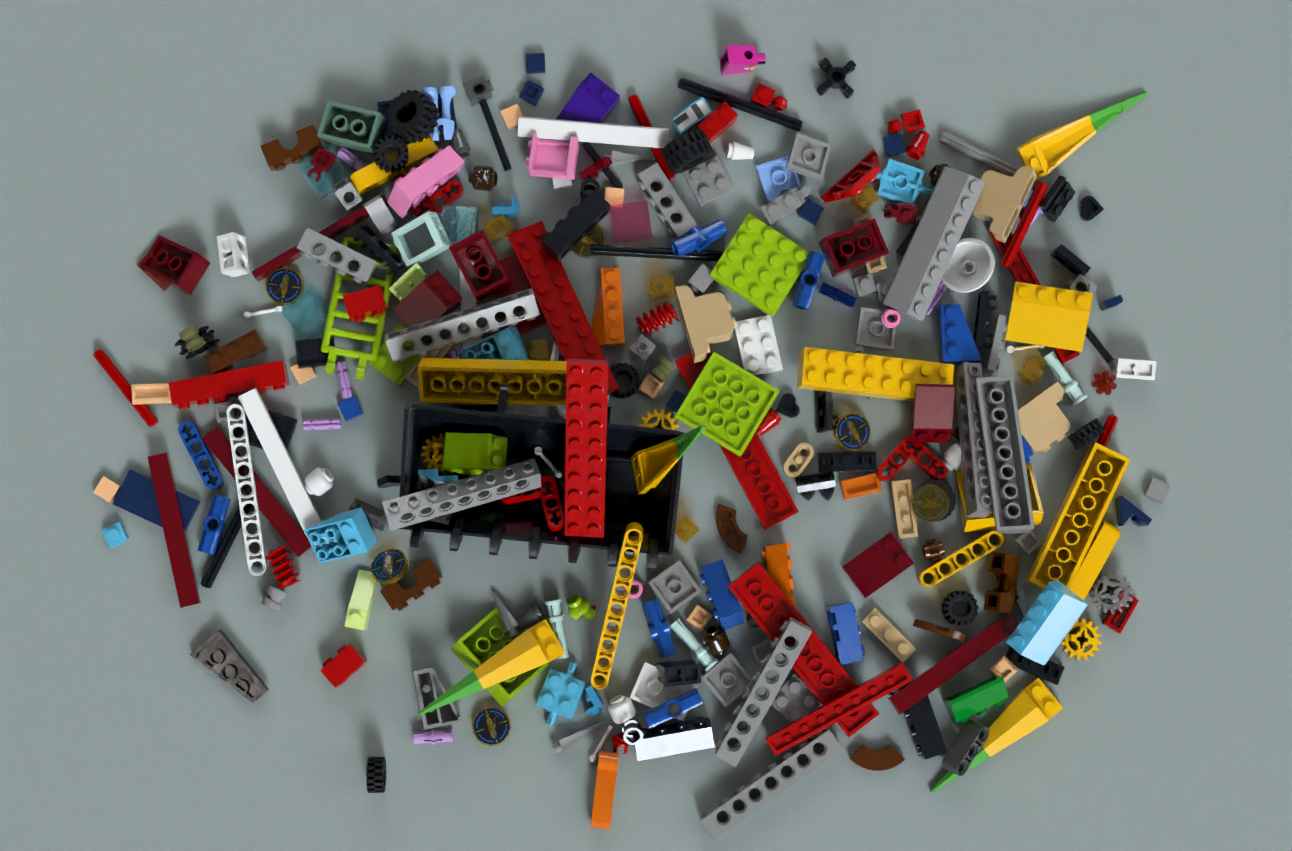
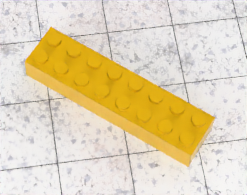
(867, 373)
(480, 381)
(1078, 517)

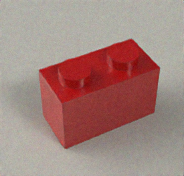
(718, 122)
(365, 303)
(343, 665)

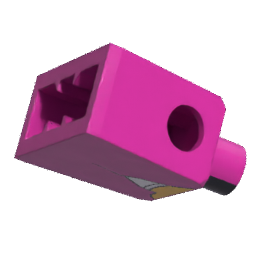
(740, 59)

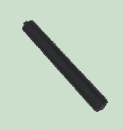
(223, 548)

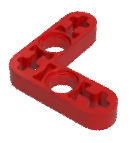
(430, 204)
(907, 454)
(542, 494)

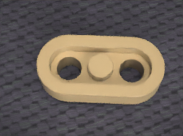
(797, 460)

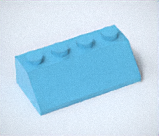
(1047, 622)

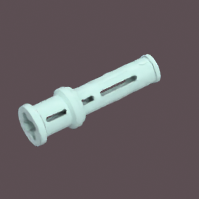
(1070, 387)
(556, 618)
(695, 646)

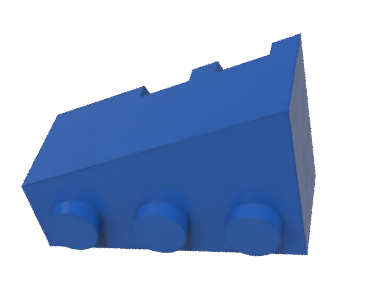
(954, 336)
(845, 633)

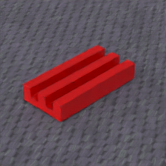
(1112, 625)

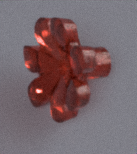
(1104, 383)

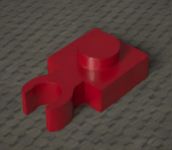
(321, 161)
(594, 169)
(904, 212)

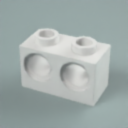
(233, 254)

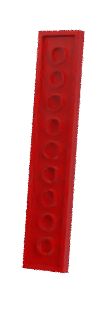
(556, 298)
(586, 447)
(754, 467)
(815, 662)

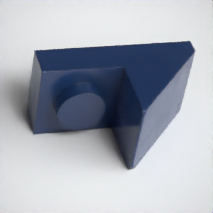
(1126, 509)

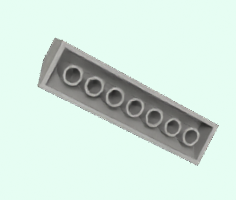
(933, 243)
(1004, 455)

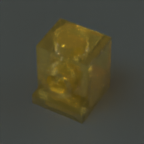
(865, 199)
(491, 226)
(666, 292)
(540, 350)
(1032, 370)
(686, 529)

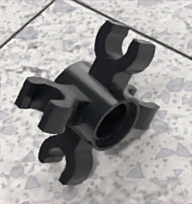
(826, 66)
(208, 337)

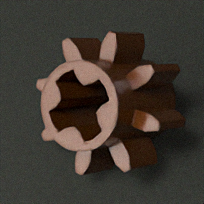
(933, 550)

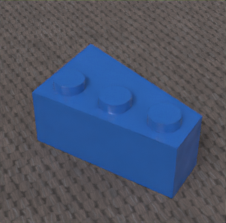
(725, 603)

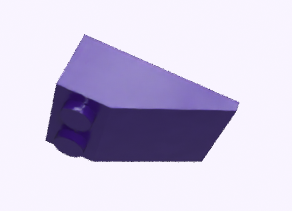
(590, 102)

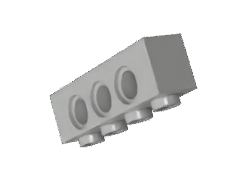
(655, 175)
(312, 238)

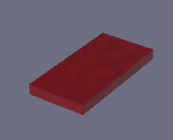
(518, 284)

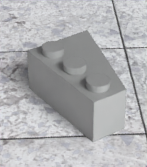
(428, 689)

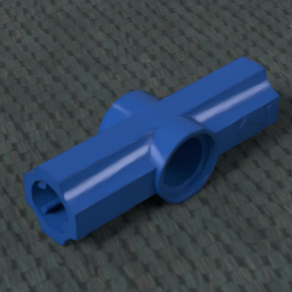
(698, 238)
(812, 269)
(210, 537)
(659, 628)
(685, 703)

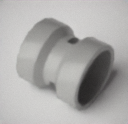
(274, 598)

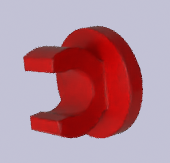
(618, 741)

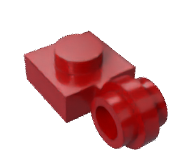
(764, 96)
(911, 121)

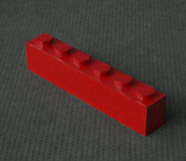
(228, 384)

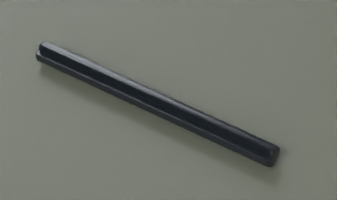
(740, 104)
(653, 252)

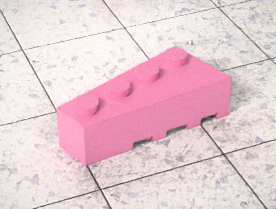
(424, 180)

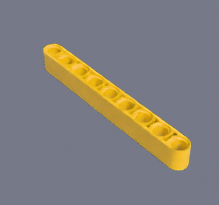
(616, 597)

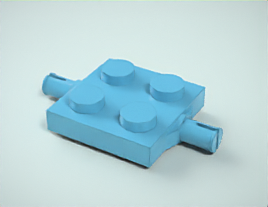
(901, 182)
(561, 693)

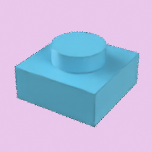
(115, 534)

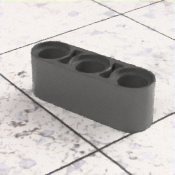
(965, 747)

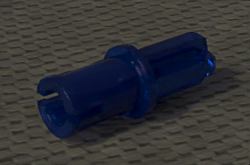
(837, 295)

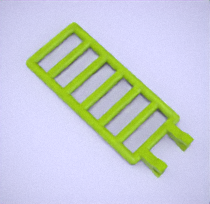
(333, 312)

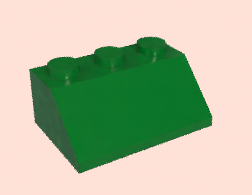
(976, 699)

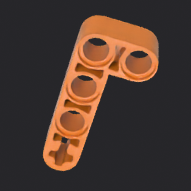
(604, 789)

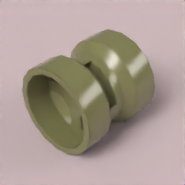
(192, 338)
(662, 369)

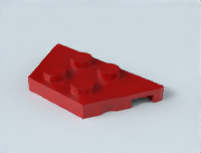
(855, 179)

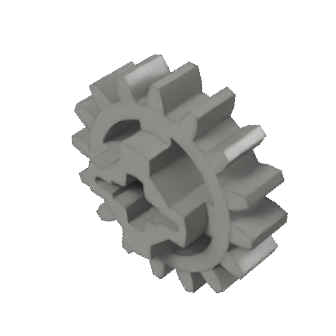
(1104, 595)

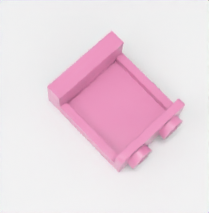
(552, 158)

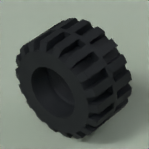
(403, 109)
(686, 151)

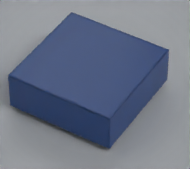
(350, 408)

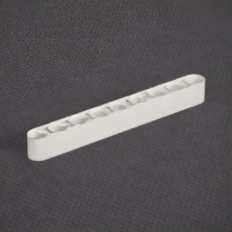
(246, 480)

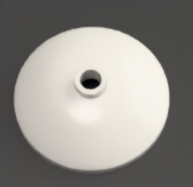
(969, 254)

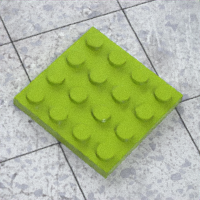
(760, 265)
(727, 403)

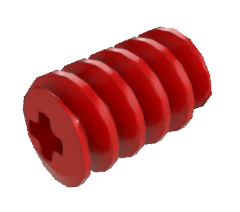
(656, 318)
(282, 567)

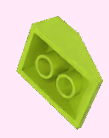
(473, 452)

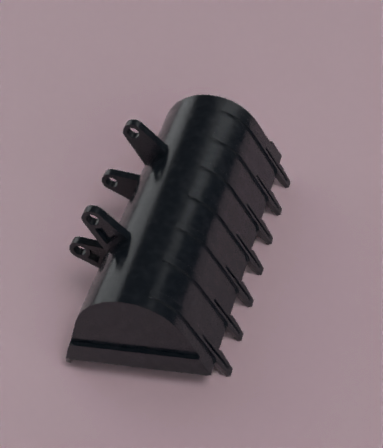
(526, 520)

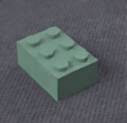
(351, 127)

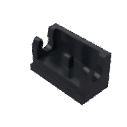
(679, 672)

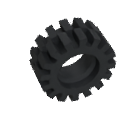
(395, 144)
(634, 380)
(1086, 434)
(971, 607)
(376, 774)

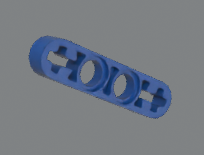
(202, 454)

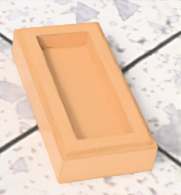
(150, 393)

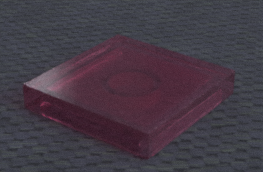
(631, 221)

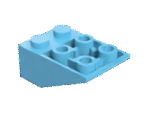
(500, 346)
(341, 536)

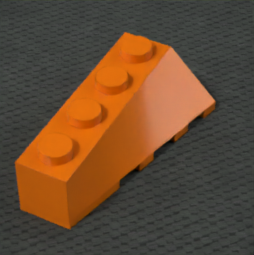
(608, 310)
(779, 567)

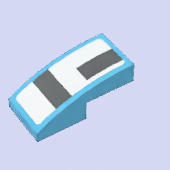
(691, 115)
(432, 477)

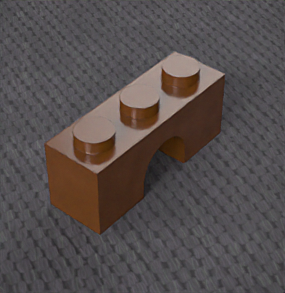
(279, 157)
(236, 350)
(1005, 568)
(427, 577)

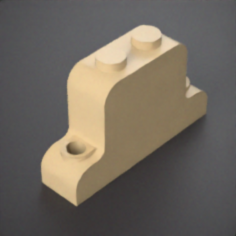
(1003, 199)
(704, 320)
(1043, 420)

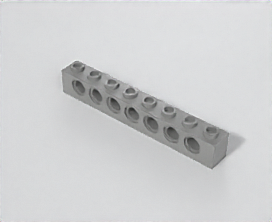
(468, 316)
(973, 457)
(461, 494)
(830, 748)
(733, 753)

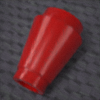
(918, 146)
(769, 422)

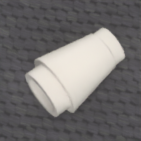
(738, 151)

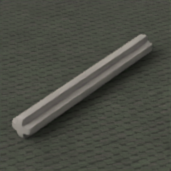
(978, 154)

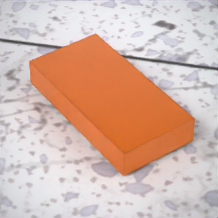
(860, 486)

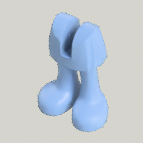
(446, 94)

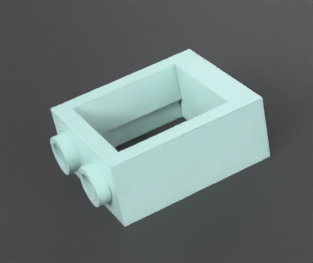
(437, 232)

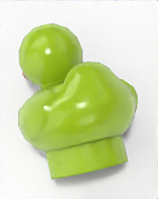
(580, 606)

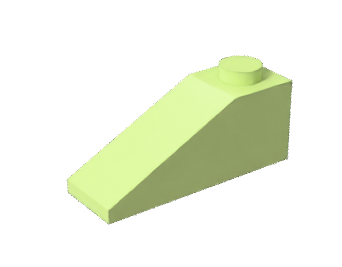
(361, 601)

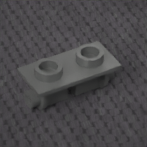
(373, 514)

